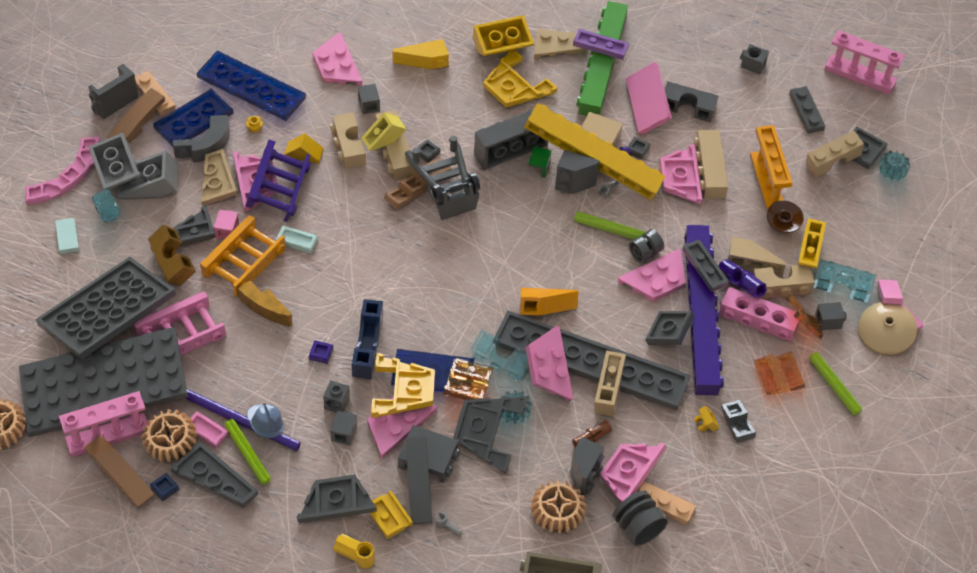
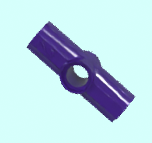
(743, 278)

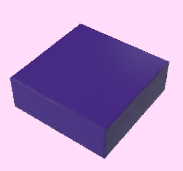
(321, 352)

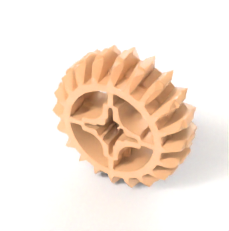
(11, 422)
(183, 430)
(568, 500)

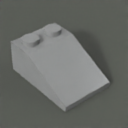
(114, 161)
(156, 178)

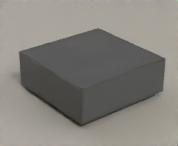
(638, 147)
(428, 151)

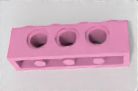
(752, 307)

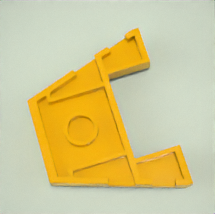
(510, 87)
(412, 387)

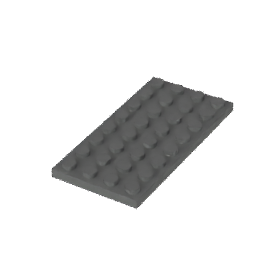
(116, 369)

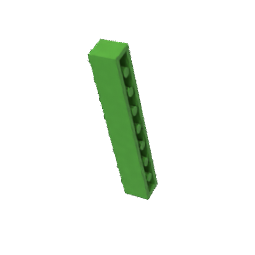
(601, 65)

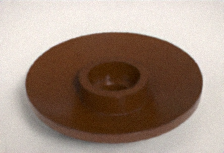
(787, 211)

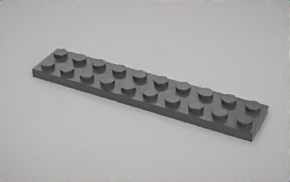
(587, 357)

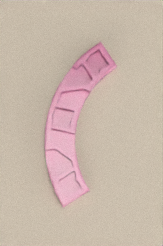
(68, 178)

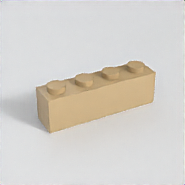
(395, 155)
(711, 164)

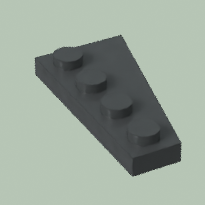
(213, 474)

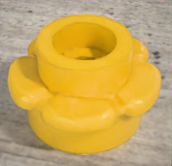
(254, 123)

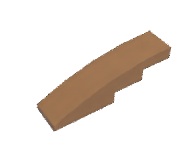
(138, 115)
(410, 188)
(119, 471)

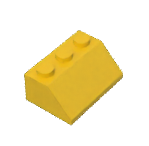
(502, 35)

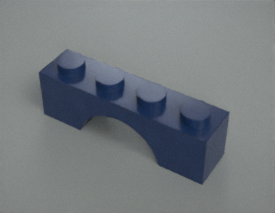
(369, 333)

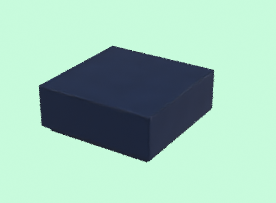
(164, 487)

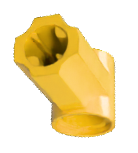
(354, 549)

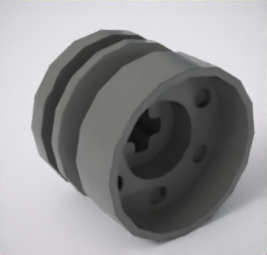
(640, 518)

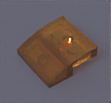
(805, 316)
(779, 373)
(468, 380)

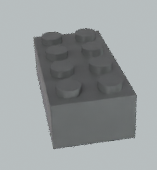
(505, 141)

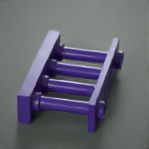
(261, 182)

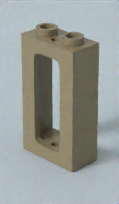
(552, 564)

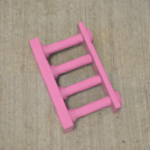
(864, 75)
(181, 311)
(106, 411)

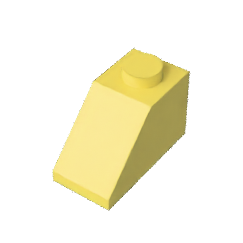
(383, 131)

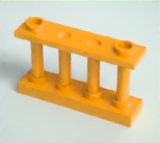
(770, 165)
(234, 241)

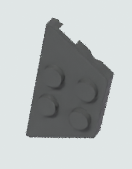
(336, 499)

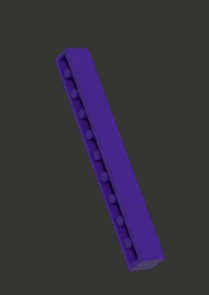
(703, 326)

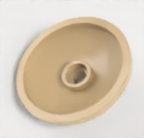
(885, 337)

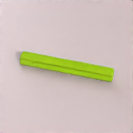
(607, 225)
(835, 383)
(247, 452)

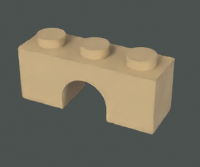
(846, 147)
(351, 152)
(798, 282)

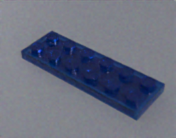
(251, 85)

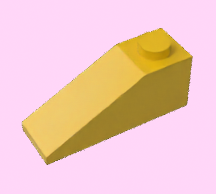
(422, 55)
(811, 243)

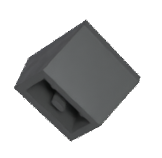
(586, 464)

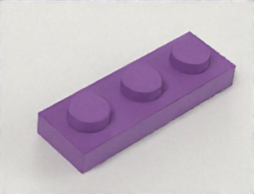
(600, 44)

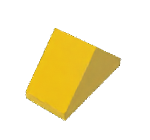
(303, 145)

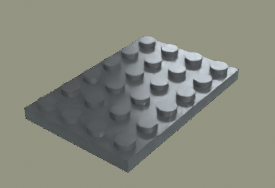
(105, 307)

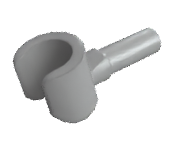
(607, 189)
(444, 523)

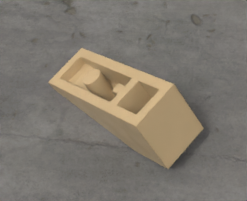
(752, 256)
(609, 384)

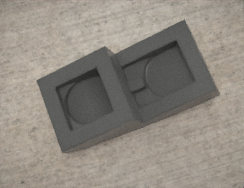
(737, 420)

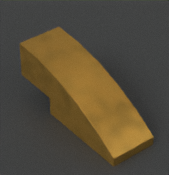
(264, 304)

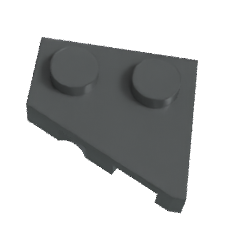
(196, 228)

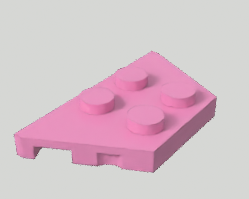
(336, 62)
(246, 170)
(682, 174)
(657, 277)
(549, 364)
(392, 429)
(630, 468)

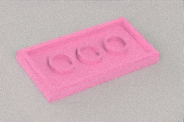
(648, 98)

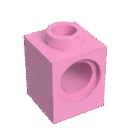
(225, 223)

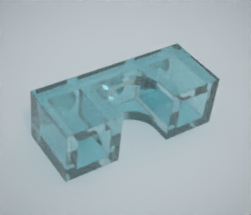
(858, 281)
(485, 349)

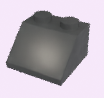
(576, 172)

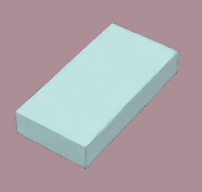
(67, 235)
(298, 239)

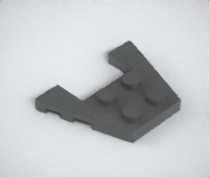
(479, 426)

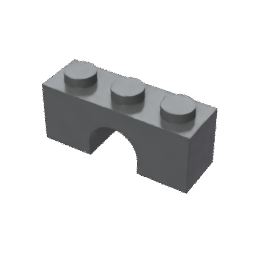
(701, 101)

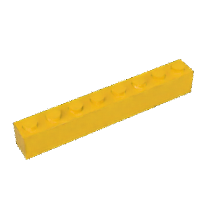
(612, 162)

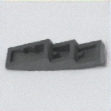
(419, 480)

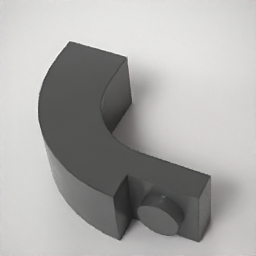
(213, 140)

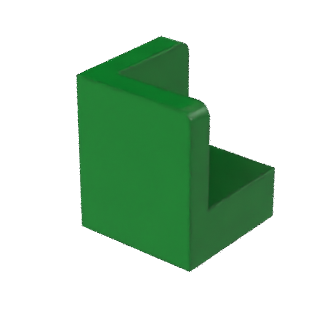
(540, 158)

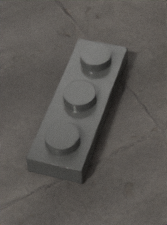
(807, 109)
(705, 265)

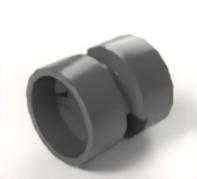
(647, 245)

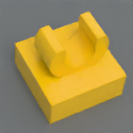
(708, 419)

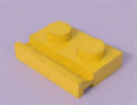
(390, 515)

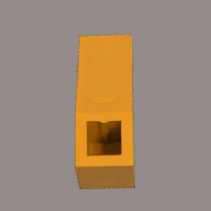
(546, 301)

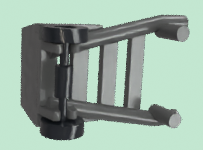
(454, 203)

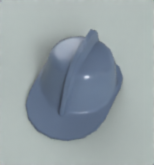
(266, 420)

